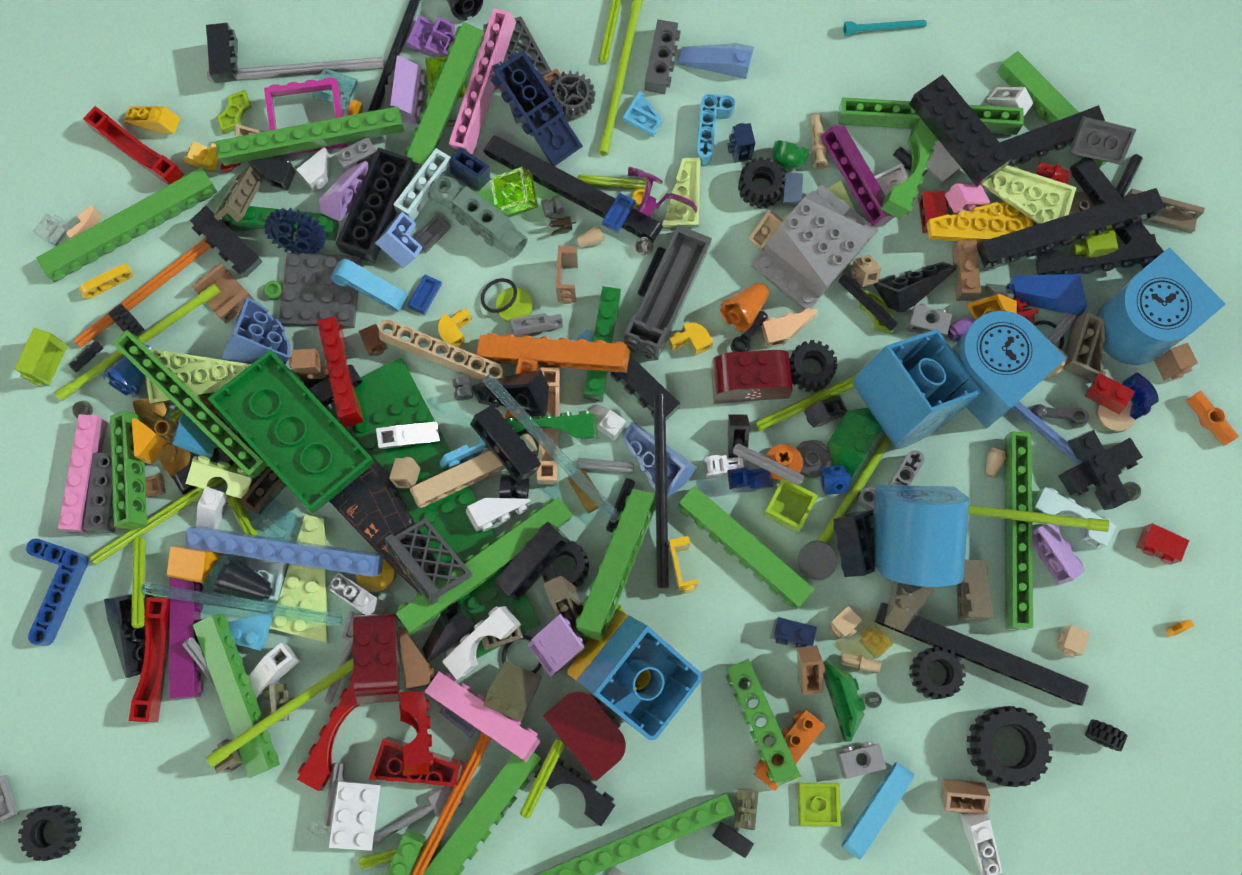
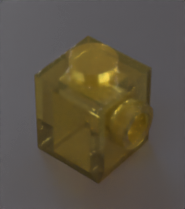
(875, 641)

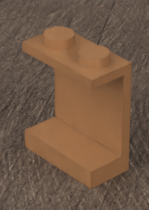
(566, 258)
(232, 295)

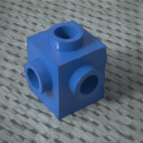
(835, 480)

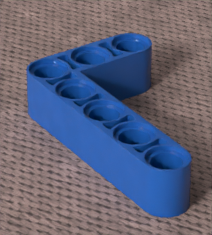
(57, 587)

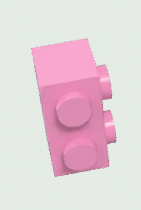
(966, 197)

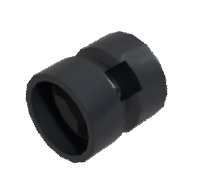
(510, 488)

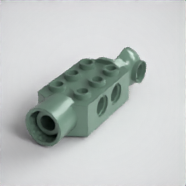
(479, 216)

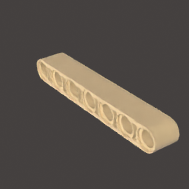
(434, 345)
(462, 476)

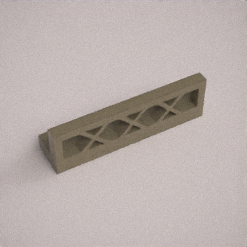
(240, 194)
(1175, 217)

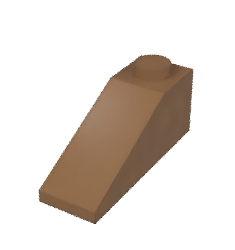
(416, 668)

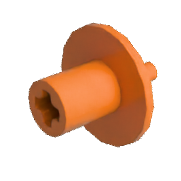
(787, 456)

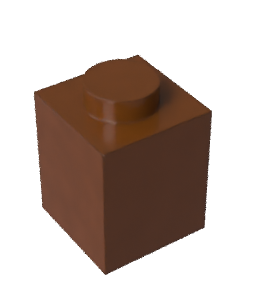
(371, 340)

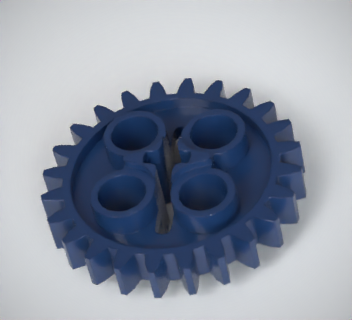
(281, 228)

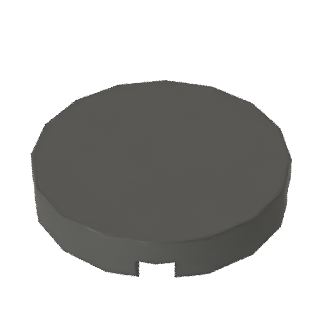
(815, 456)
(817, 560)

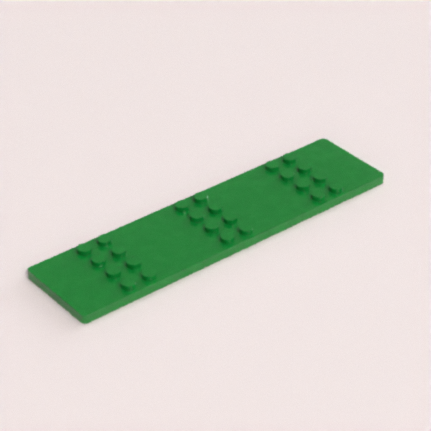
(393, 399)

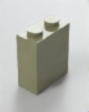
(512, 691)

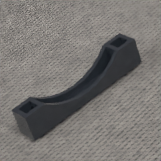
(1138, 251)

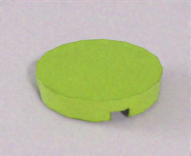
(520, 308)

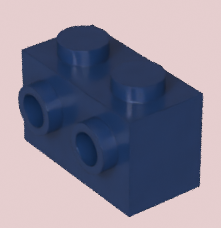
(741, 142)
(469, 169)
(793, 632)

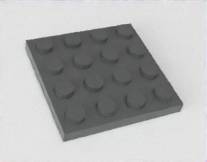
(310, 293)

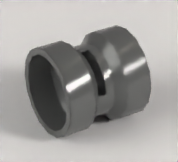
(548, 205)
(462, 388)

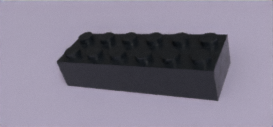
(960, 130)
(374, 205)

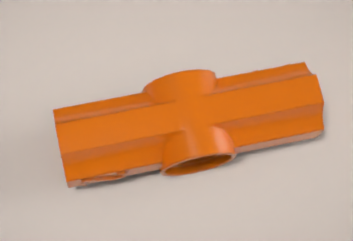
(1205, 409)

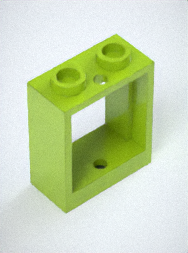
(40, 357)

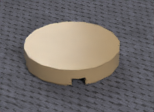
(1114, 421)

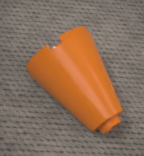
(744, 306)

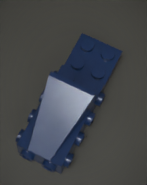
(535, 107)

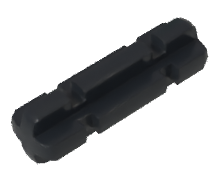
(84, 357)

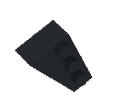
(854, 543)

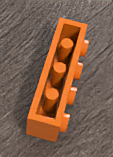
(798, 739)

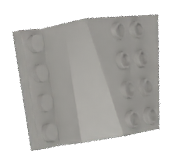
(813, 247)

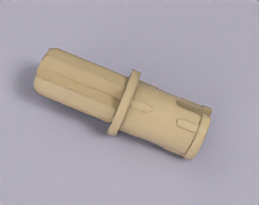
(860, 662)

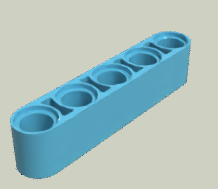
(877, 810)

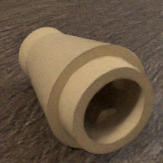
(591, 237)
(994, 462)

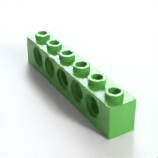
(127, 474)
(744, 672)

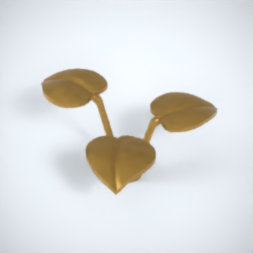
(170, 456)

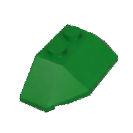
(853, 439)
(845, 699)

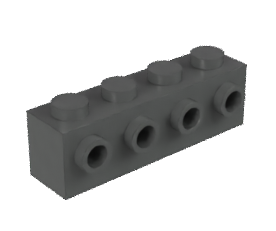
(99, 506)

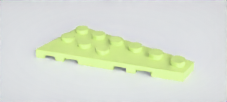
(1032, 194)
(199, 373)
(305, 587)

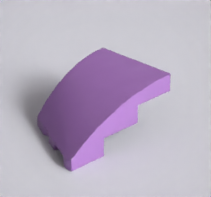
(431, 37)

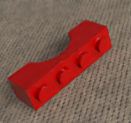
(416, 754)

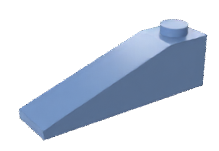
(721, 58)
(642, 447)

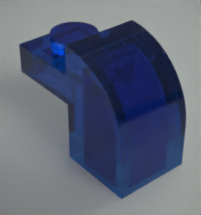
(1144, 395)
(749, 480)

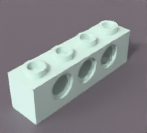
(418, 190)

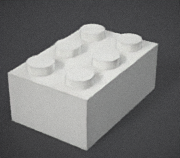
(354, 815)

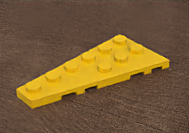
(978, 224)

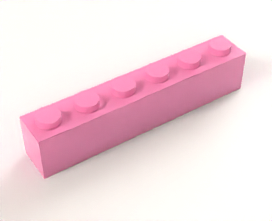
(88, 440)
(488, 721)

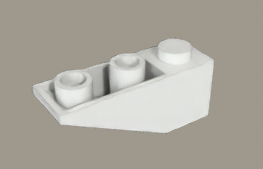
(407, 435)
(492, 510)
(356, 595)
(272, 668)
(982, 842)

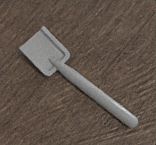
(348, 635)
(437, 802)

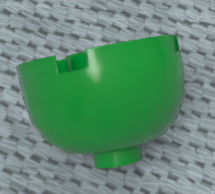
(789, 155)

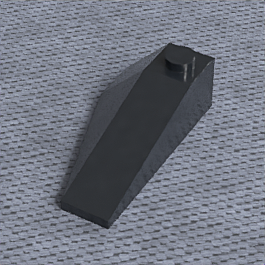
(907, 290)
(527, 388)
(128, 640)

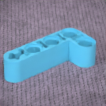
(708, 129)
(367, 283)

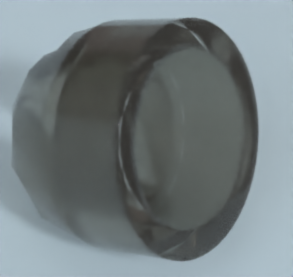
(873, 704)

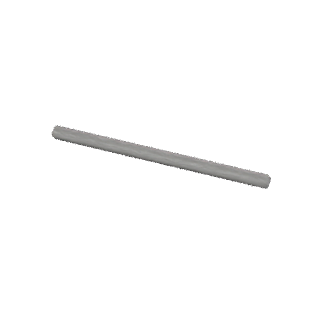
(308, 68)

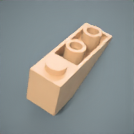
(781, 330)

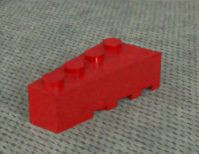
(389, 767)

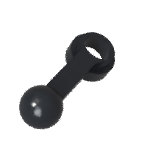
(745, 337)

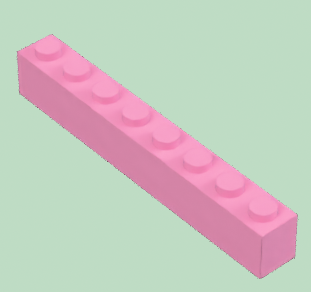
(480, 85)

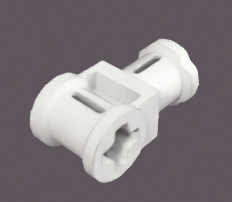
(721, 465)

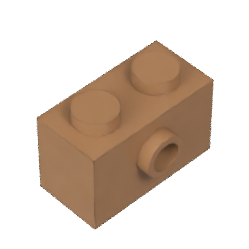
(1176, 362)
(810, 670)
(965, 796)

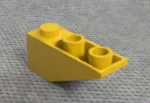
(153, 118)

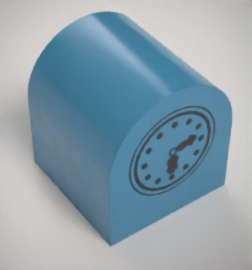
(1156, 310)
(1005, 360)
(915, 387)
(920, 534)

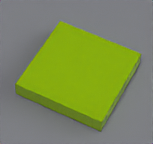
(819, 804)

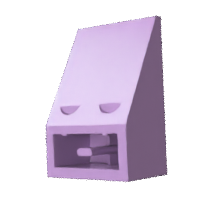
(556, 645)

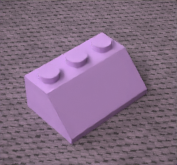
(408, 89)
(342, 193)
(1056, 553)

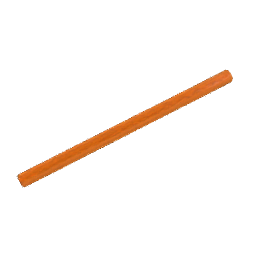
(143, 292)
(450, 806)

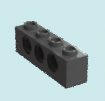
(668, 32)

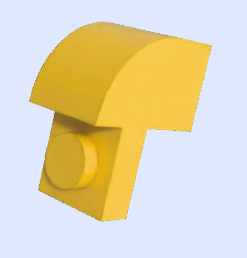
(201, 156)
(449, 327)
(693, 334)

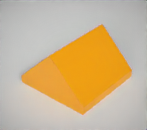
(992, 303)
(146, 442)
(191, 563)

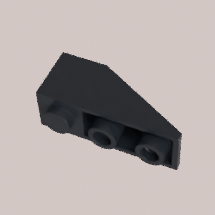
(276, 172)
(449, 628)

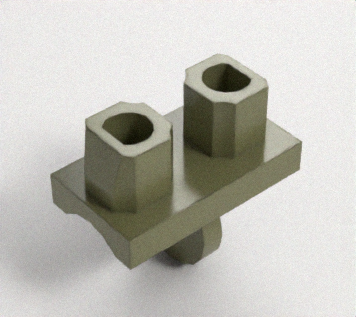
(278, 697)
(746, 809)

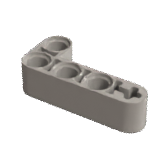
(904, 467)

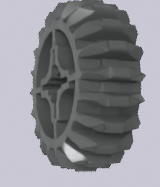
(581, 103)

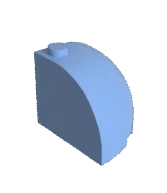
(254, 335)

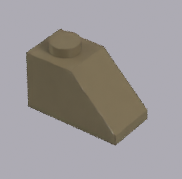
(230, 763)

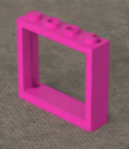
(297, 88)

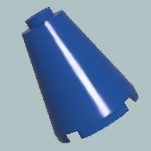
(125, 376)

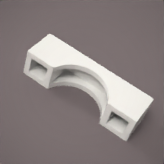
(463, 659)

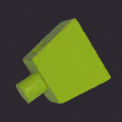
(1096, 245)

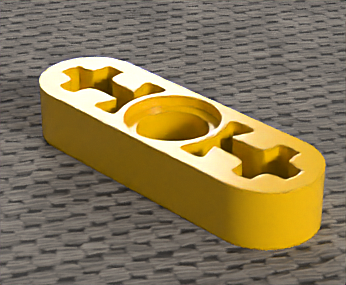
(106, 281)

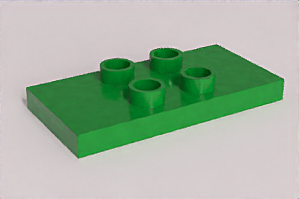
(291, 431)

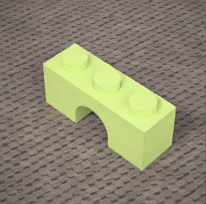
(203, 470)

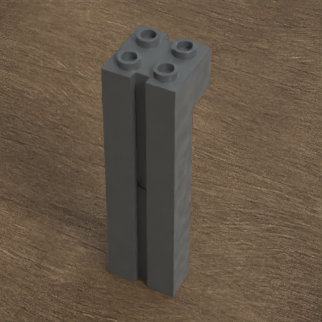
(667, 292)

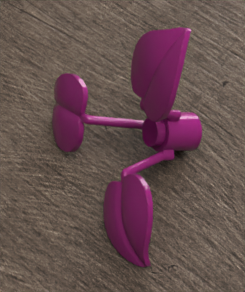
(649, 203)

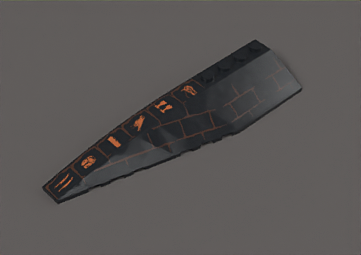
(378, 511)

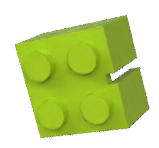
(789, 505)

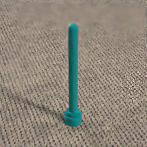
(851, 28)

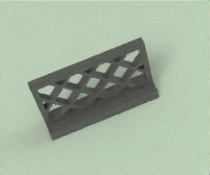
(534, 48)
(411, 565)

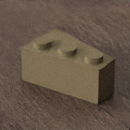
(1086, 347)
(974, 593)
(565, 599)
(905, 603)

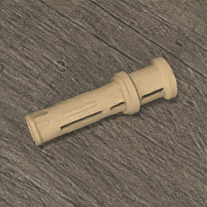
(819, 149)

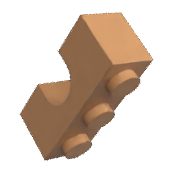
(966, 258)
(308, 366)

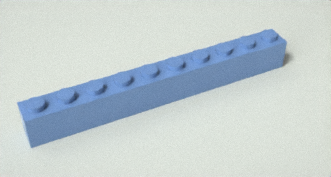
(285, 551)

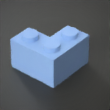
(398, 242)

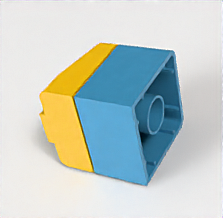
(636, 675)

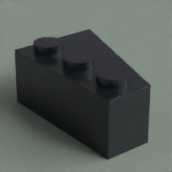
(222, 52)

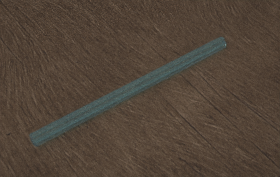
(555, 452)
(242, 604)

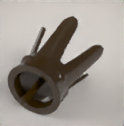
(565, 223)

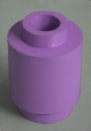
(959, 327)

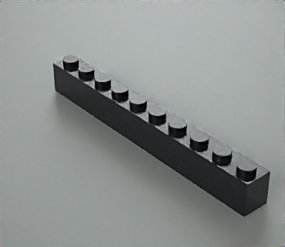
(1070, 228)

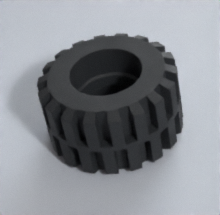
(761, 169)
(819, 353)
(582, 565)
(953, 670)
(33, 828)

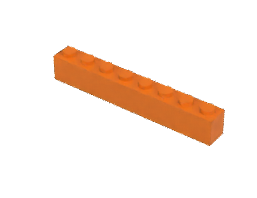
(555, 353)

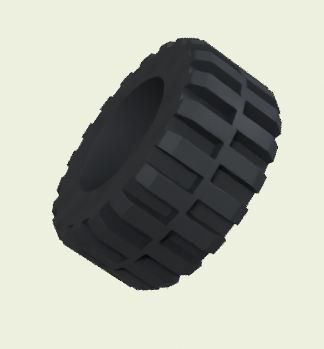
(1035, 741)

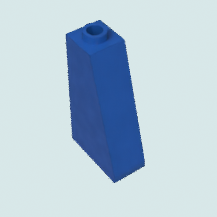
(1050, 292)

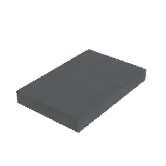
(1102, 140)

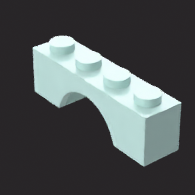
(1050, 502)

